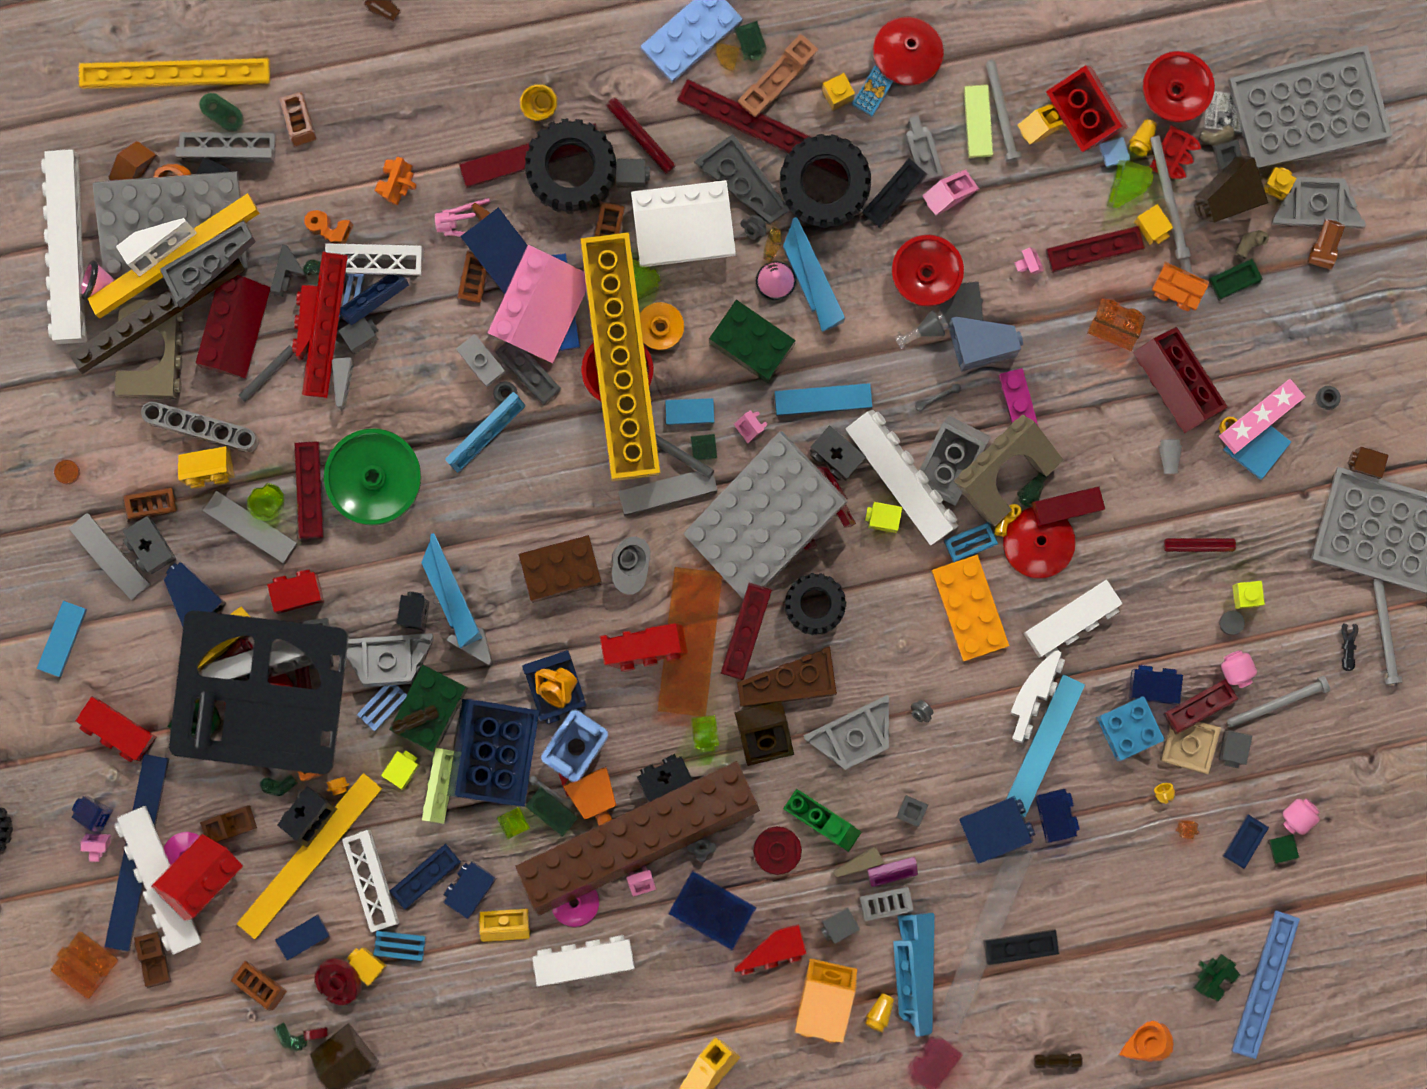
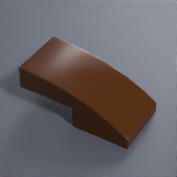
(229, 824)
(152, 959)

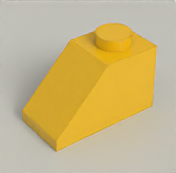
(1041, 124)

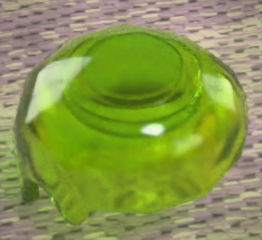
(266, 502)

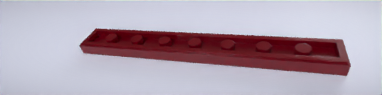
(759, 127)

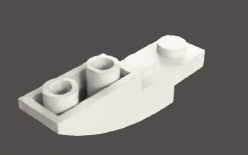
(1038, 685)

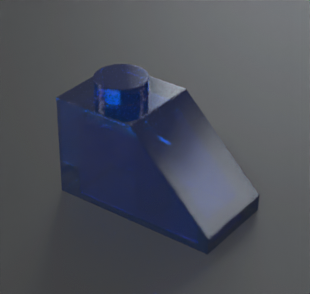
(91, 813)

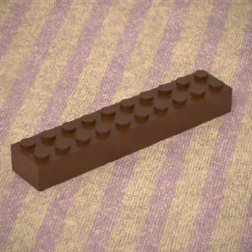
(637, 838)

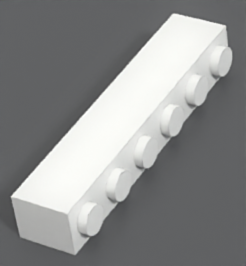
(902, 477)
(151, 862)

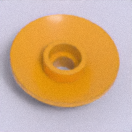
(661, 314)

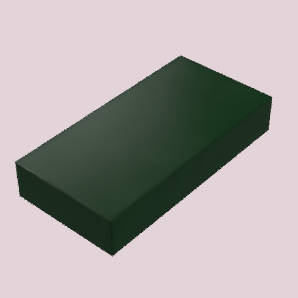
(1235, 279)

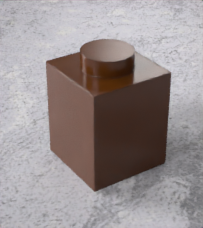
(1368, 462)

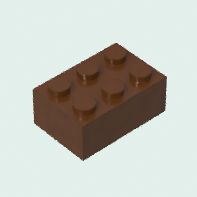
(560, 569)

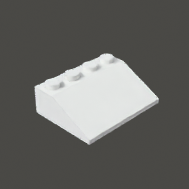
(683, 223)

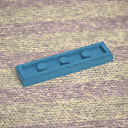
(823, 399)
(485, 432)

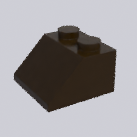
(764, 733)

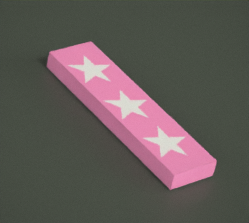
(1262, 416)

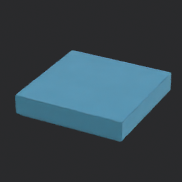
(1261, 452)

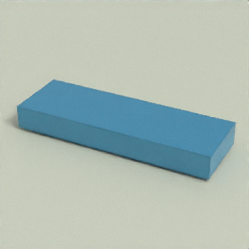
(61, 639)

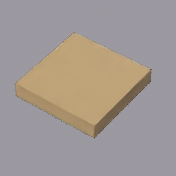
(1192, 747)

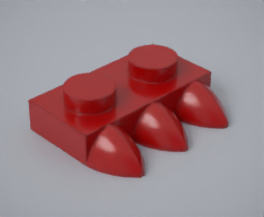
(1175, 152)

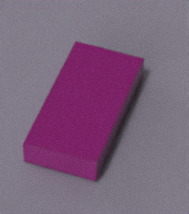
(892, 872)

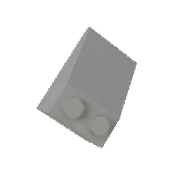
(950, 453)

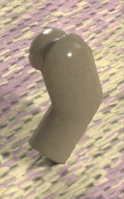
(1222, 136)
(1251, 240)

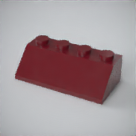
(233, 327)
(1180, 379)

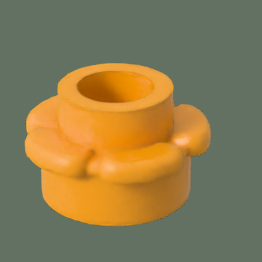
(337, 785)

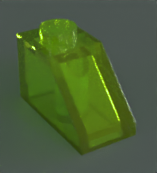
(1129, 182)
(645, 280)
(705, 733)

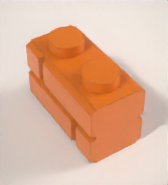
(1179, 286)

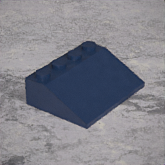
(493, 752)

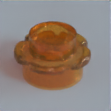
(1187, 829)

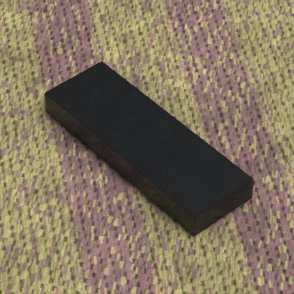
(894, 193)
(1021, 947)

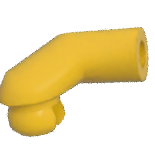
(1001, 527)

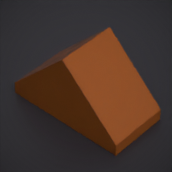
(131, 162)

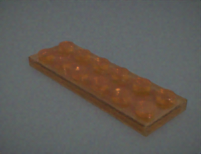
(695, 606)

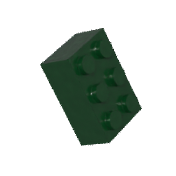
(752, 341)
(428, 690)

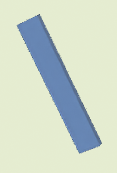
(1265, 984)

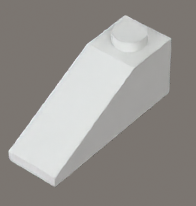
(153, 244)

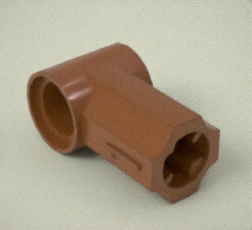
(1325, 250)

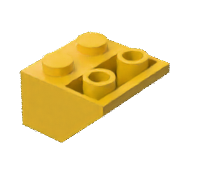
(205, 466)

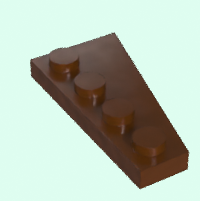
(798, 680)

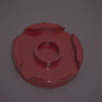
(777, 850)
(338, 981)

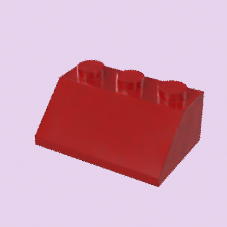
(1086, 108)
(196, 876)

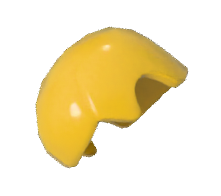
(538, 102)

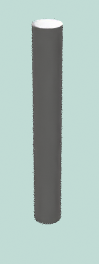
(266, 374)
(684, 457)

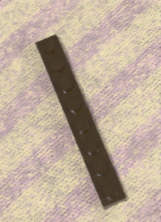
(141, 322)

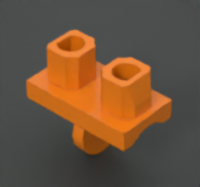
(398, 181)

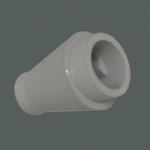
(1170, 455)

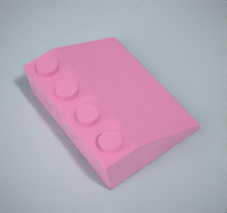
(539, 304)

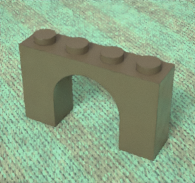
(161, 380)
(979, 478)

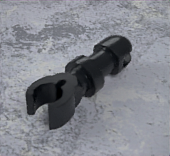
(1348, 662)

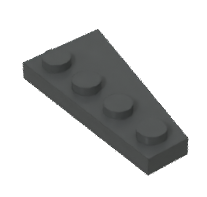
(744, 178)
(201, 265)

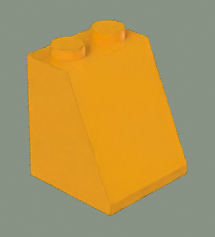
(826, 1001)

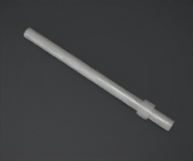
(1182, 252)

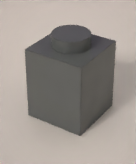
(632, 173)
(359, 334)
(1235, 749)
(839, 926)

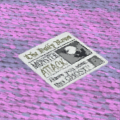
(1222, 112)

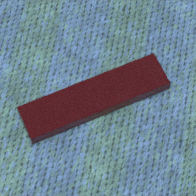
(1095, 249)
(309, 490)
(746, 631)

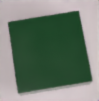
(1283, 848)

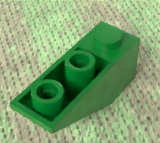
(822, 820)

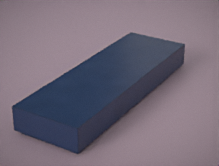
(372, 298)
(425, 876)

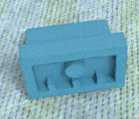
(1130, 729)

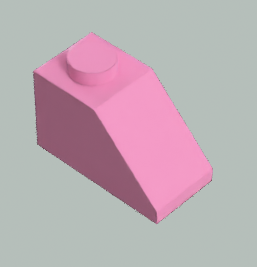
(950, 192)

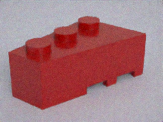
(644, 647)

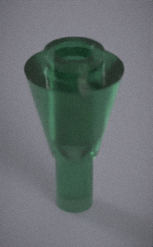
(1032, 491)

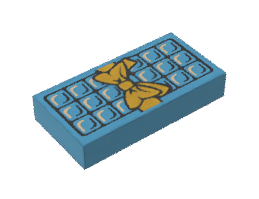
(872, 92)

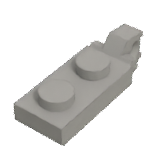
(923, 150)

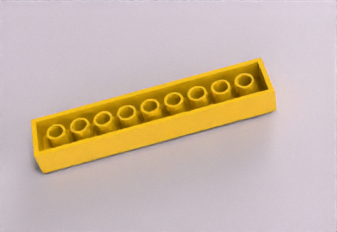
(620, 357)

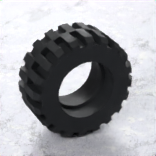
(832, 148)
(573, 198)

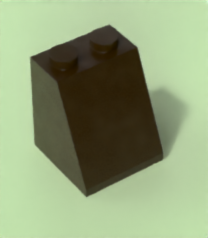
(1231, 191)
(342, 1059)

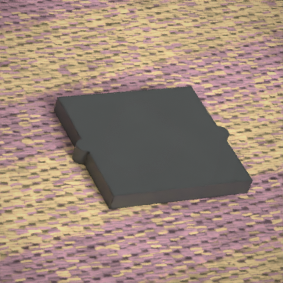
(964, 304)

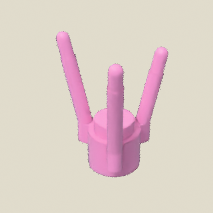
(447, 219)

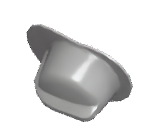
(630, 565)

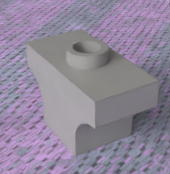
(480, 360)

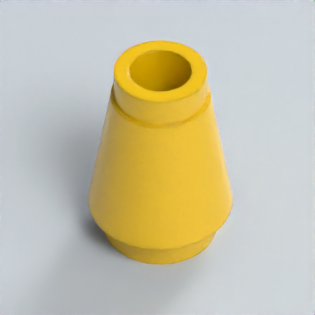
(1140, 142)
(880, 1013)

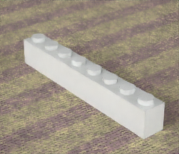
(64, 246)

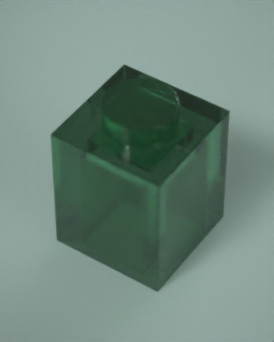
(750, 41)

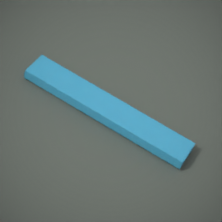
(1046, 740)

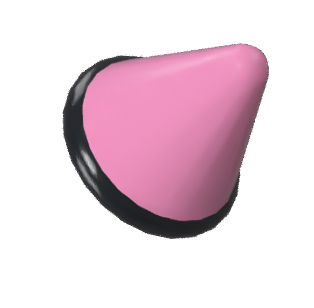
(94, 280)
(775, 280)

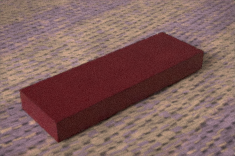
(1068, 506)
(1200, 706)

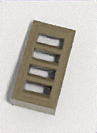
(864, 861)

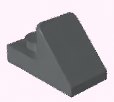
(286, 265)

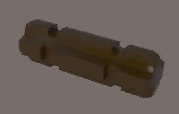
(415, 719)
(1058, 1061)

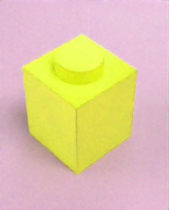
(884, 517)
(1248, 595)
(401, 769)

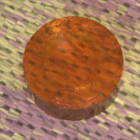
(67, 472)

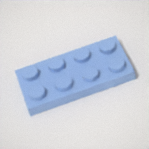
(690, 35)

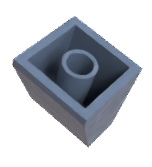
(983, 342)

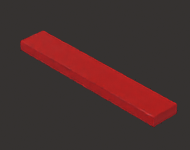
(324, 324)

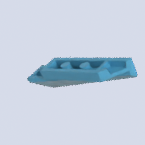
(812, 278)
(449, 594)
(915, 970)

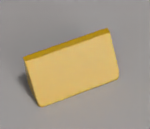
(504, 925)

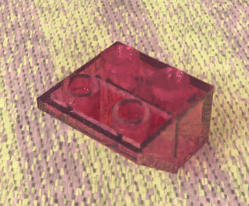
(934, 1063)

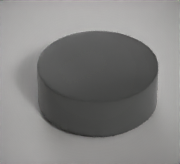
(1232, 622)

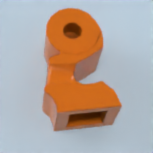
(319, 224)

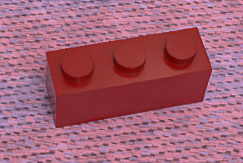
(115, 730)

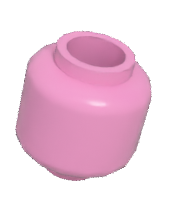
(1239, 668)
(1301, 816)

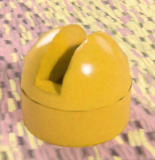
(1222, 426)
(1164, 792)

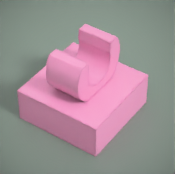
(1030, 262)
(749, 426)
(96, 845)
(641, 882)

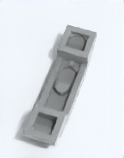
(109, 556)

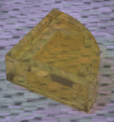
(727, 55)
(772, 244)

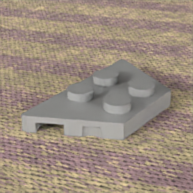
(1318, 199)
(388, 658)
(854, 735)

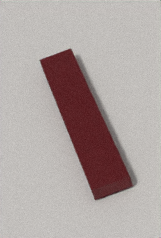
(507, 163)

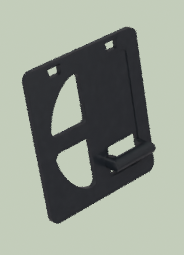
(262, 720)

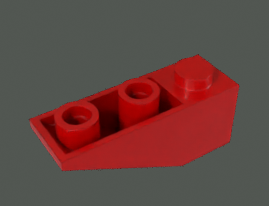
(303, 321)
(778, 946)

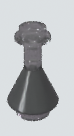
(932, 325)

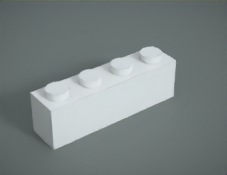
(1072, 619)
(583, 962)

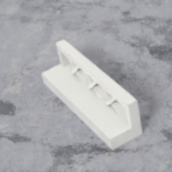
(377, 252)
(379, 880)

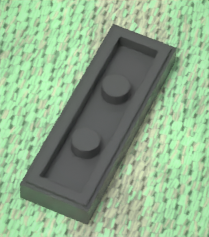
(529, 372)

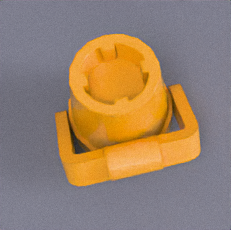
(557, 688)

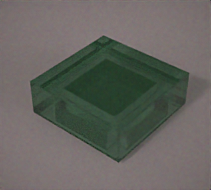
(704, 447)

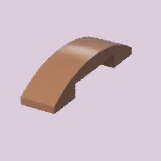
(779, 76)

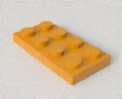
(970, 608)

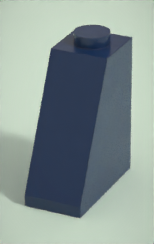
(190, 592)

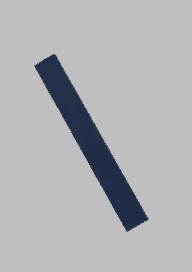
(128, 888)

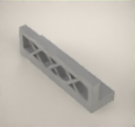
(226, 153)

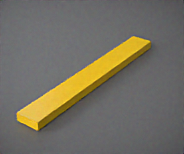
(174, 73)
(131, 284)
(309, 857)

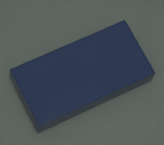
(1245, 841)
(302, 937)

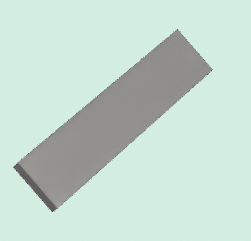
(666, 491)
(250, 528)

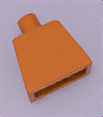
(593, 795)

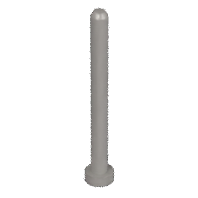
(1012, 155)
(1393, 677)
(1321, 685)

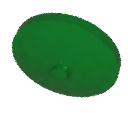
(372, 476)

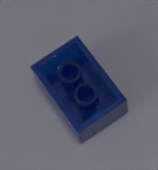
(712, 910)

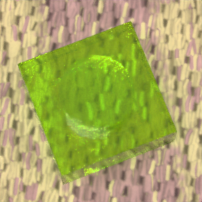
(513, 823)

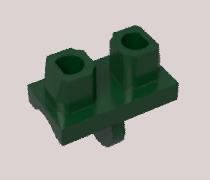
(1213, 975)

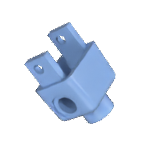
(575, 727)

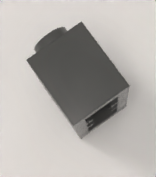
(850, 457)
(160, 552)

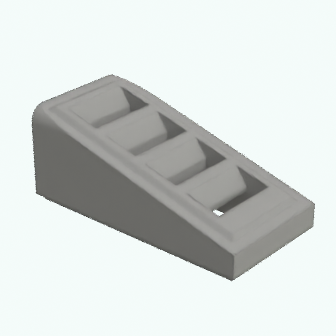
(342, 376)
(906, 899)

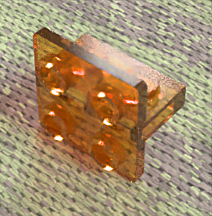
(1117, 324)
(84, 964)

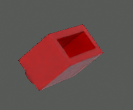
(295, 591)

